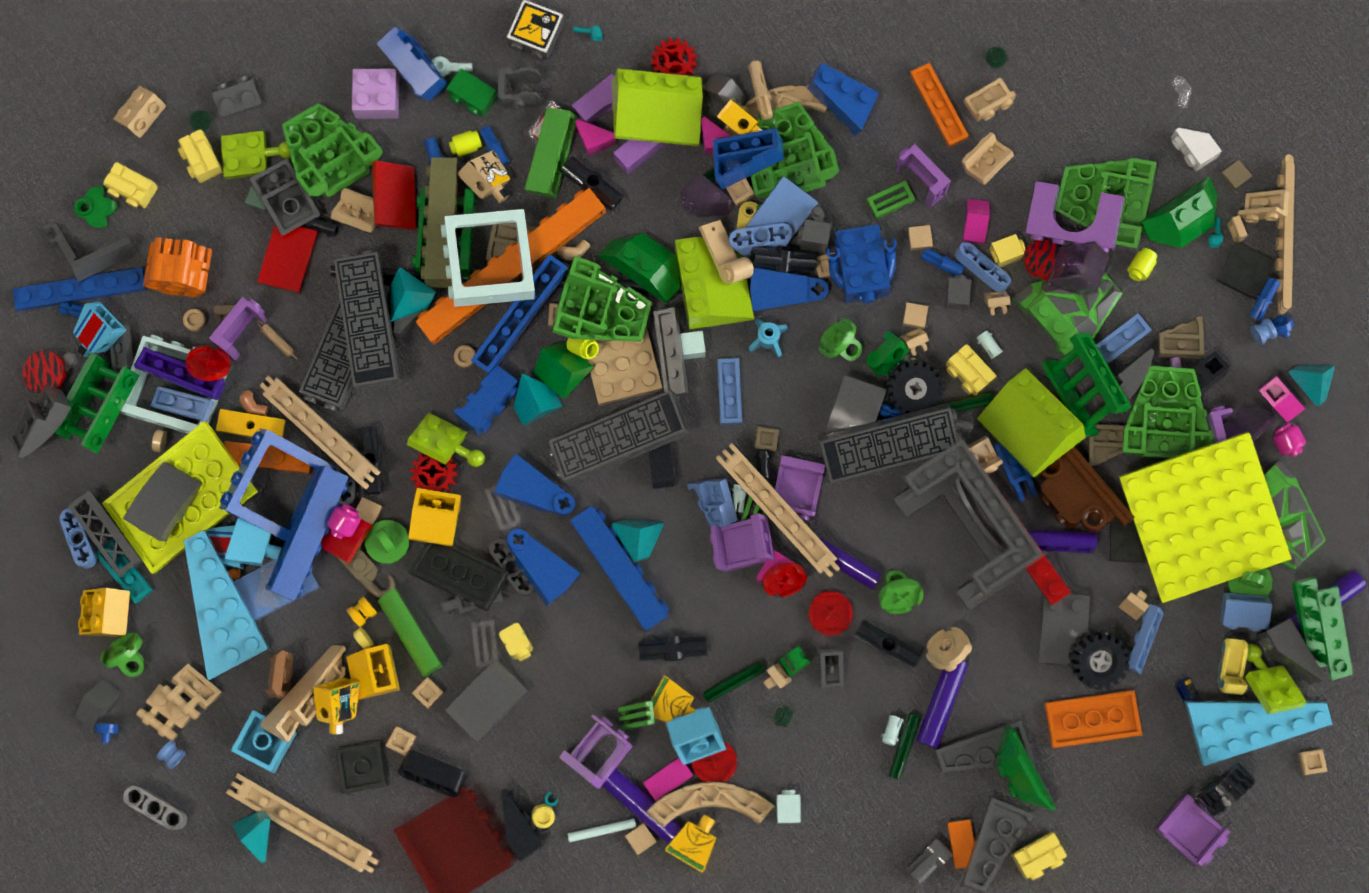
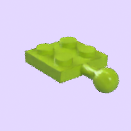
(247, 154)
(441, 440)
(1272, 685)

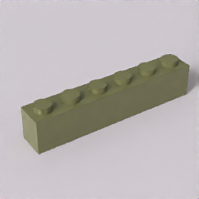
(442, 202)

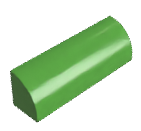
(551, 152)
(410, 633)

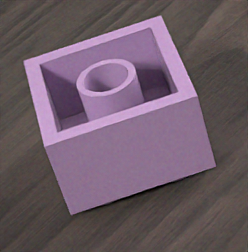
(375, 93)

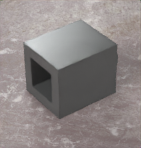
(958, 293)

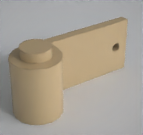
(728, 265)

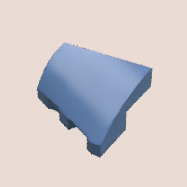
(715, 501)

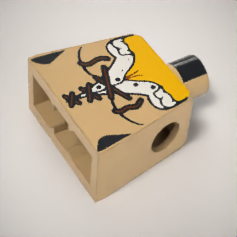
(486, 176)

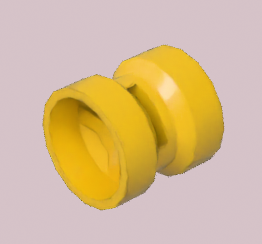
(365, 607)

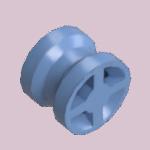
(1263, 331)
(171, 754)

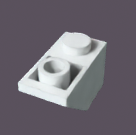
(1196, 146)

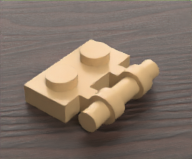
(196, 687)
(170, 711)

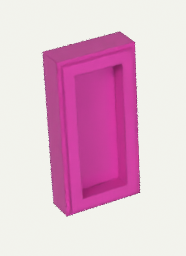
(668, 779)

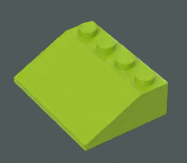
(657, 107)
(705, 294)
(1031, 423)

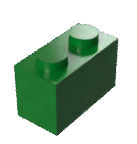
(471, 93)

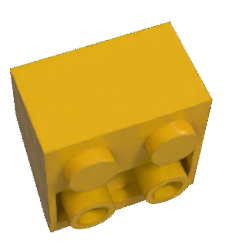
(434, 517)
(104, 612)
(374, 671)

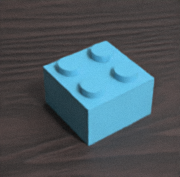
(695, 735)
(260, 745)

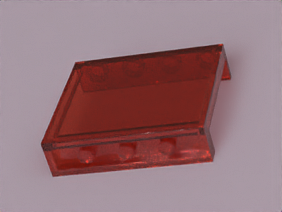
(454, 845)

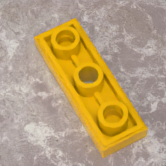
(238, 423)

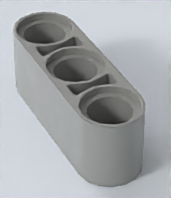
(145, 803)

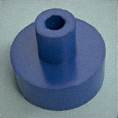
(1283, 325)
(106, 731)

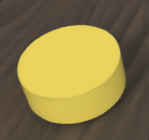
(362, 638)
(543, 816)

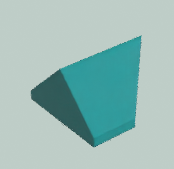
(408, 295)
(1314, 380)
(534, 400)
(638, 536)
(254, 833)

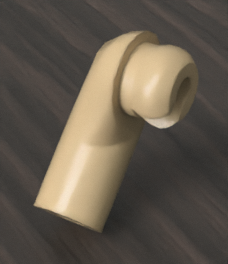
(568, 253)

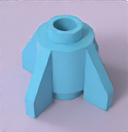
(768, 341)

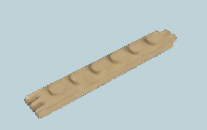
(1284, 242)
(319, 431)
(778, 511)
(303, 824)

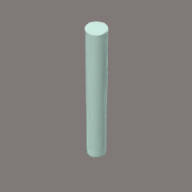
(601, 830)

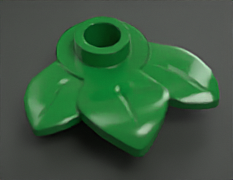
(99, 207)

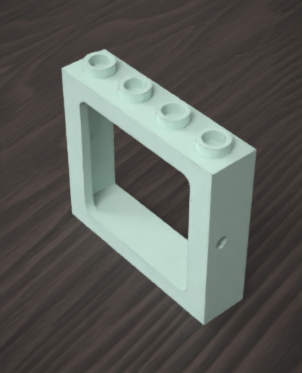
(487, 293)
(129, 409)

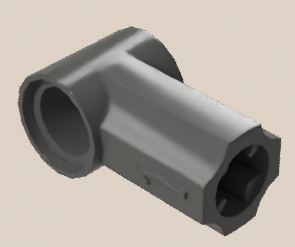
(932, 857)

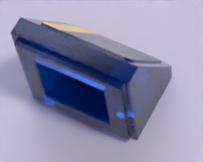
(1186, 690)

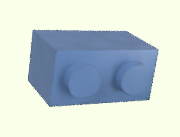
(1245, 611)

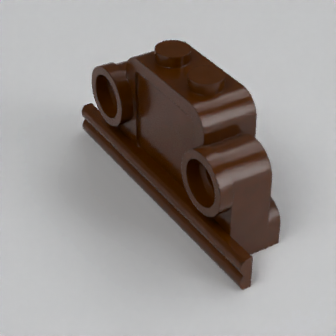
(1080, 494)

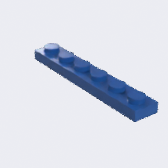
(73, 291)

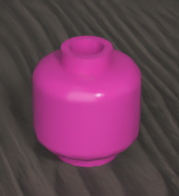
(1289, 440)
(343, 521)

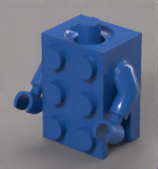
(860, 264)

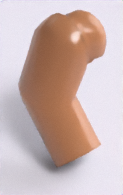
(248, 403)

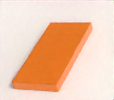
(1093, 719)

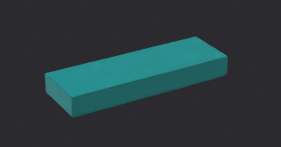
(131, 580)

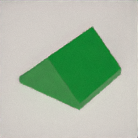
(561, 369)

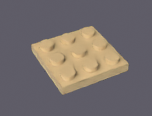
(624, 370)

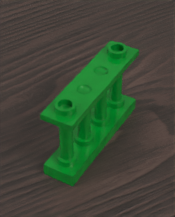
(463, 242)
(1101, 375)
(81, 394)
(1323, 626)

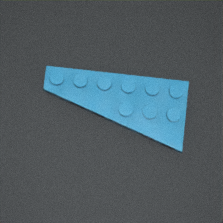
(223, 619)
(1243, 726)

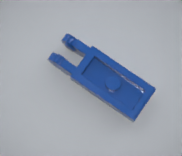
(1015, 472)

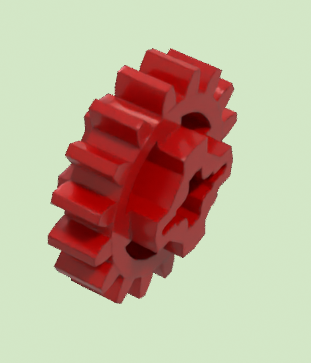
(673, 51)
(423, 471)

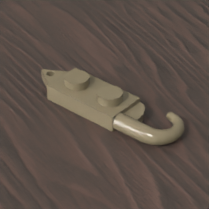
(366, 573)

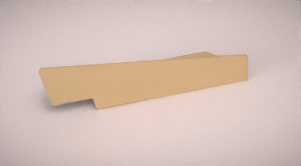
(299, 703)

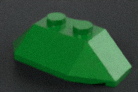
(1184, 216)
(645, 264)
(1020, 772)

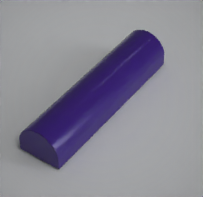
(176, 373)
(1064, 541)
(853, 567)
(1348, 586)
(941, 706)
(638, 803)

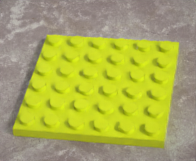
(1205, 517)

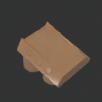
(280, 674)

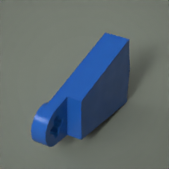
(780, 289)
(531, 488)
(541, 567)

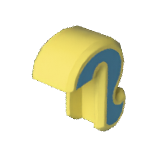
(1233, 666)

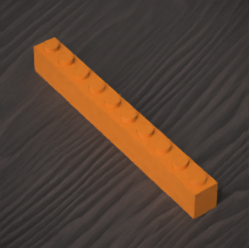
(542, 241)

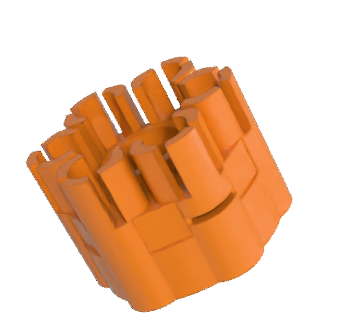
(177, 272)

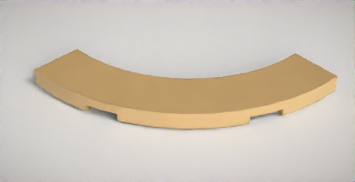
(782, 97)
(710, 795)

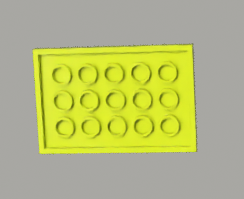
(202, 458)

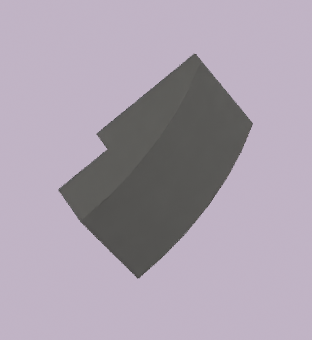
(283, 197)
(1133, 376)
(855, 405)
(39, 421)
(162, 501)
(487, 700)

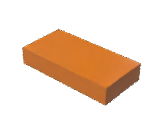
(961, 842)

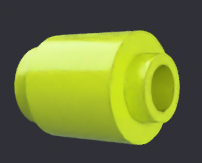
(465, 143)
(1142, 264)
(584, 348)

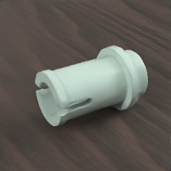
(989, 344)
(738, 497)
(892, 730)

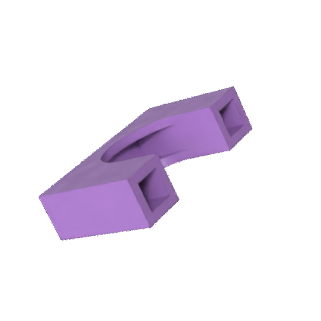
(596, 104)
(1043, 220)

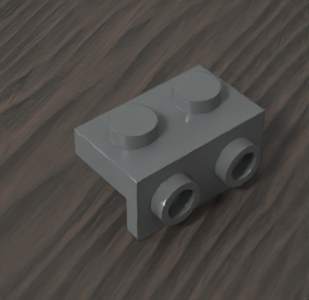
(236, 95)

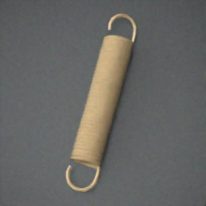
(277, 340)

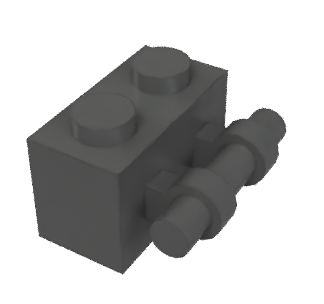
(814, 233)

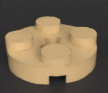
(949, 659)

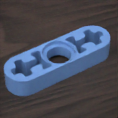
(775, 227)
(985, 275)
(86, 544)

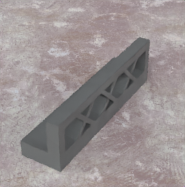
(671, 351)
(109, 524)

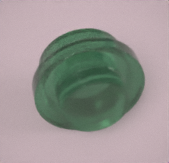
(996, 57)
(200, 120)
(783, 716)

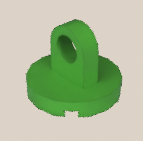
(838, 338)
(387, 542)
(1252, 583)
(900, 594)
(123, 651)

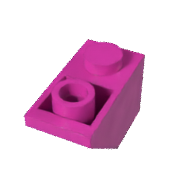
(1281, 398)

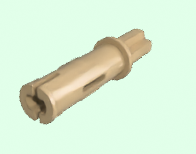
(759, 84)

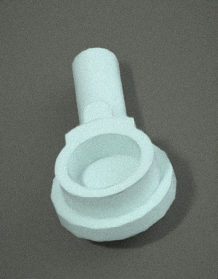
(446, 67)

